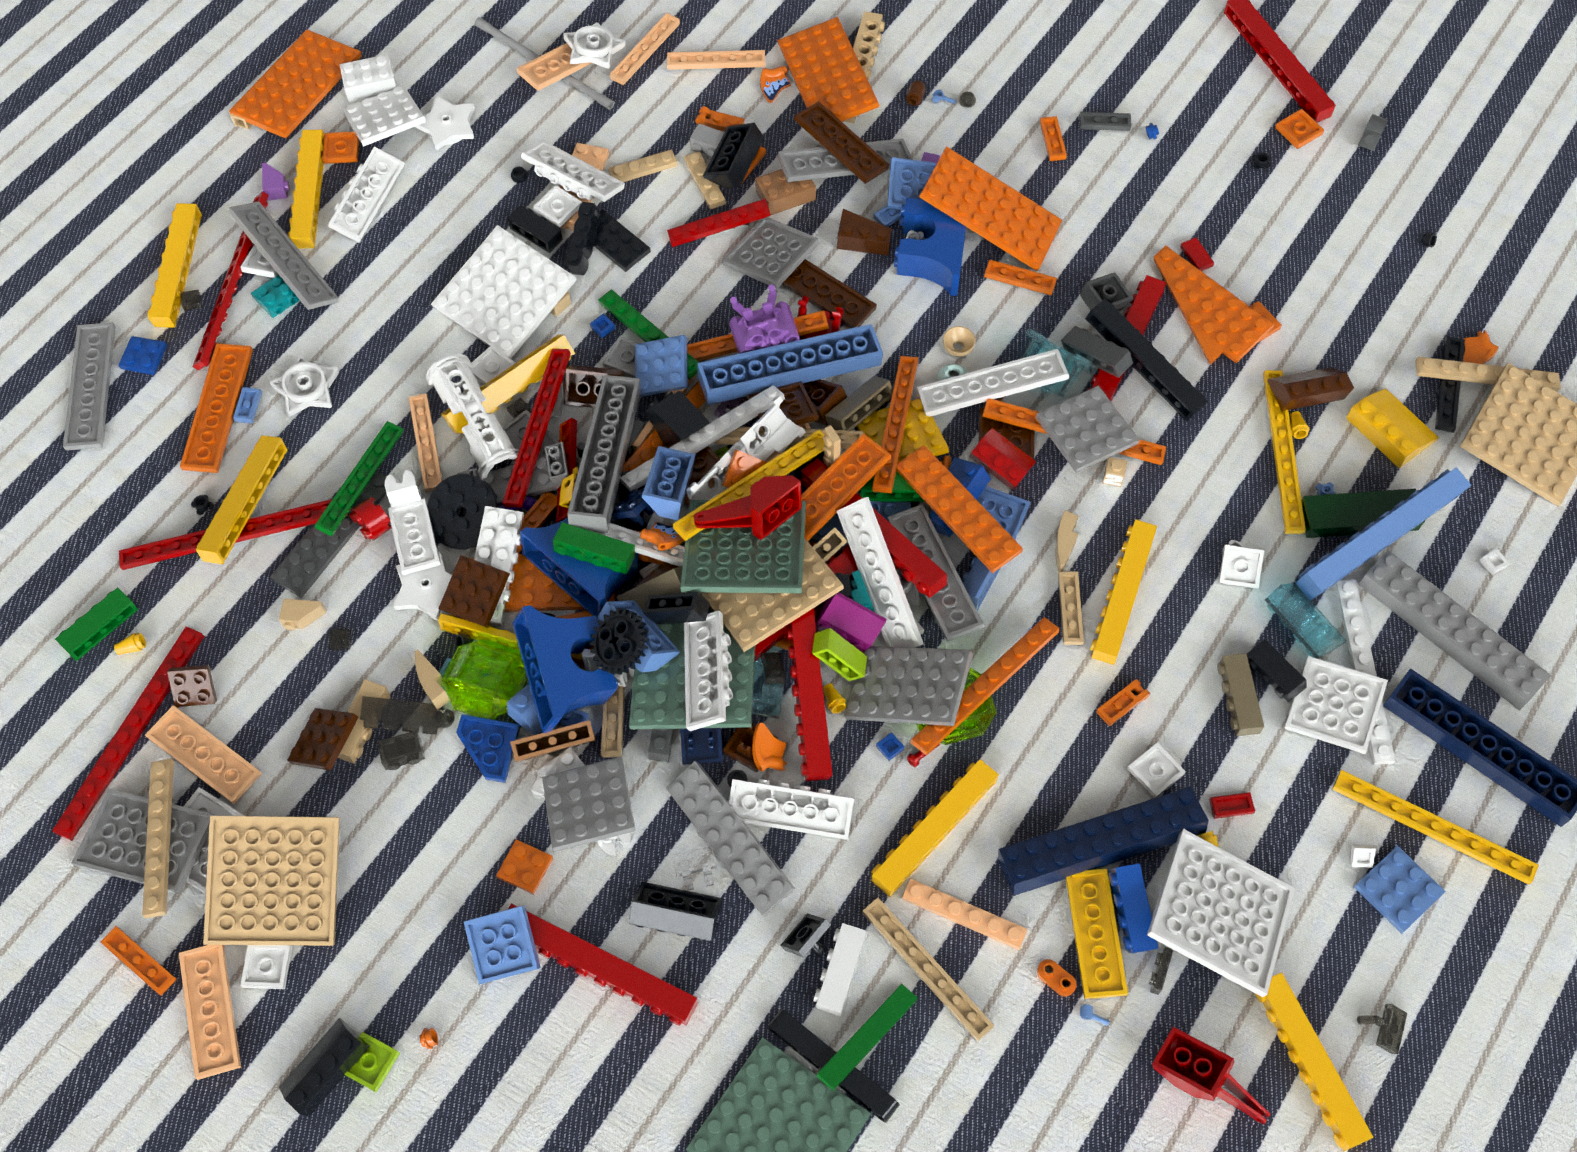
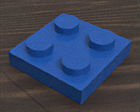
(142, 355)

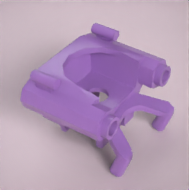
(764, 326)

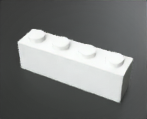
(841, 969)

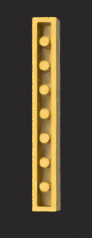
(307, 190)
(174, 265)
(511, 381)
(241, 500)
(1124, 592)
(934, 828)
(1314, 1065)

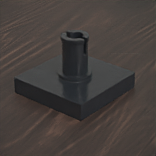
(806, 936)

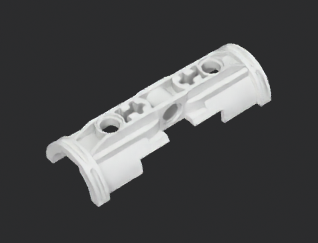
(777, 437)
(484, 452)

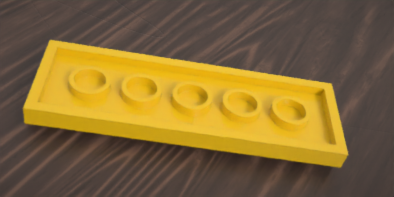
(1096, 934)

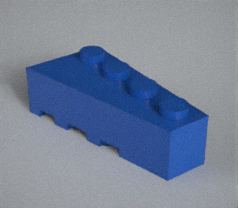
(972, 477)
(1132, 907)

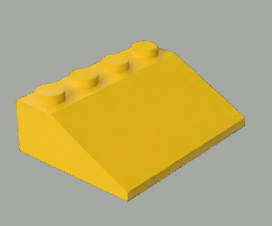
(1391, 427)

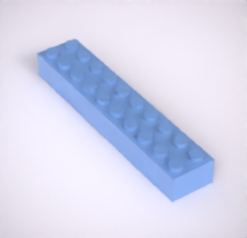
(789, 363)
(1382, 533)

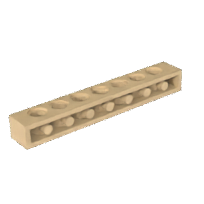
(866, 43)

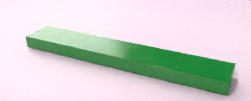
(866, 1037)

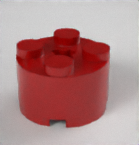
(371, 518)

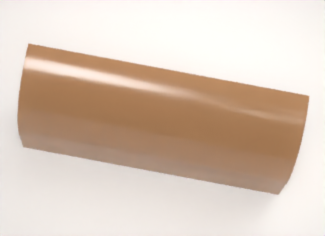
(553, 741)

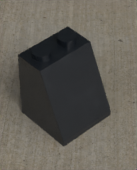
(675, 418)

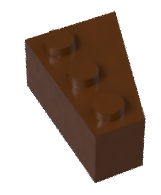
(863, 235)

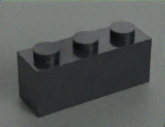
(535, 228)
(677, 608)
(1276, 671)

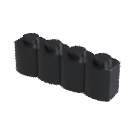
(583, 238)

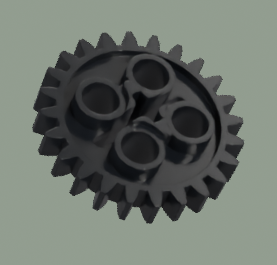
(613, 641)

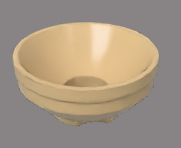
(959, 335)

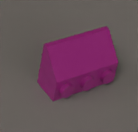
(850, 621)

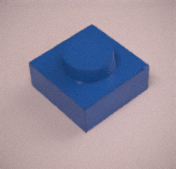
(602, 325)
(890, 746)

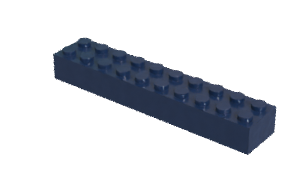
(1485, 747)
(1101, 840)

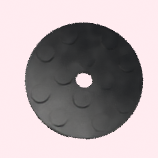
(444, 507)

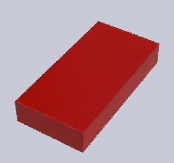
(1197, 254)
(1232, 805)

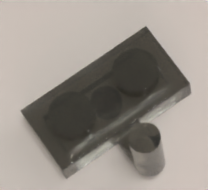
(1390, 1026)

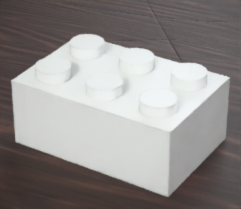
(367, 77)

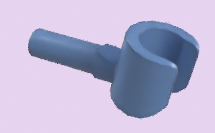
(938, 95)
(1086, 1012)

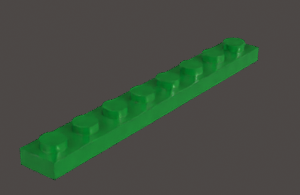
(639, 324)
(359, 479)

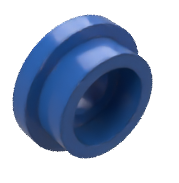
(1152, 131)

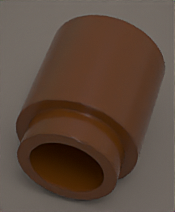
(915, 93)

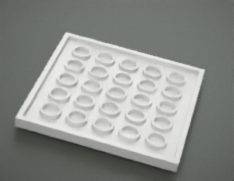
(503, 292)
(1222, 912)

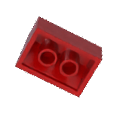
(1002, 459)

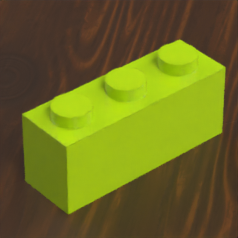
(839, 654)

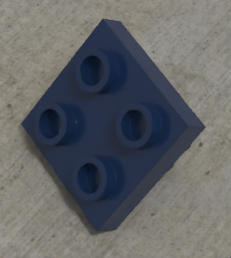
(632, 508)
(701, 745)

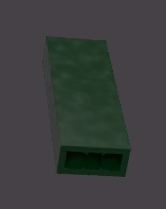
(1348, 512)

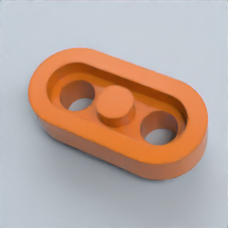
(1055, 979)

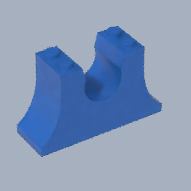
(937, 256)
(581, 580)
(552, 675)

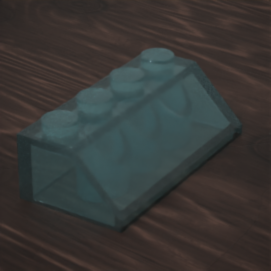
(1304, 620)

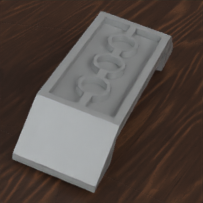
(546, 476)

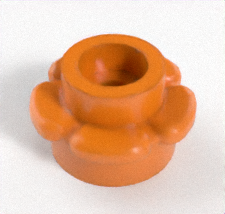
(428, 1038)

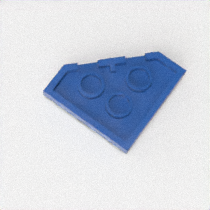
(489, 744)

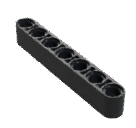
(819, 1054)

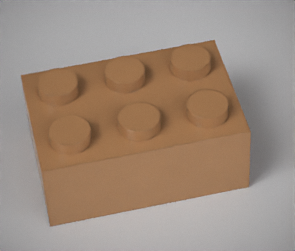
(782, 194)

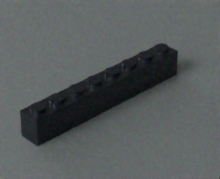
(1147, 360)

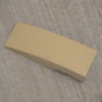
(1065, 539)
(430, 680)

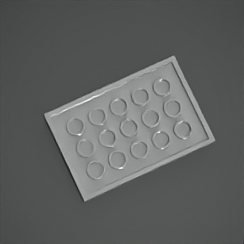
(910, 686)
(119, 835)

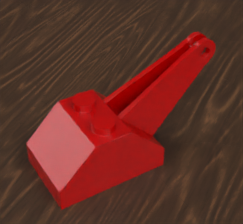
(768, 506)
(1202, 1072)

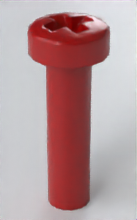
(914, 759)

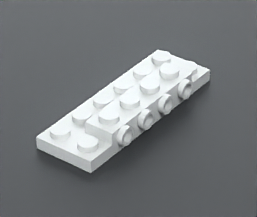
(571, 172)
(366, 194)
(498, 548)
(706, 672)
(792, 808)

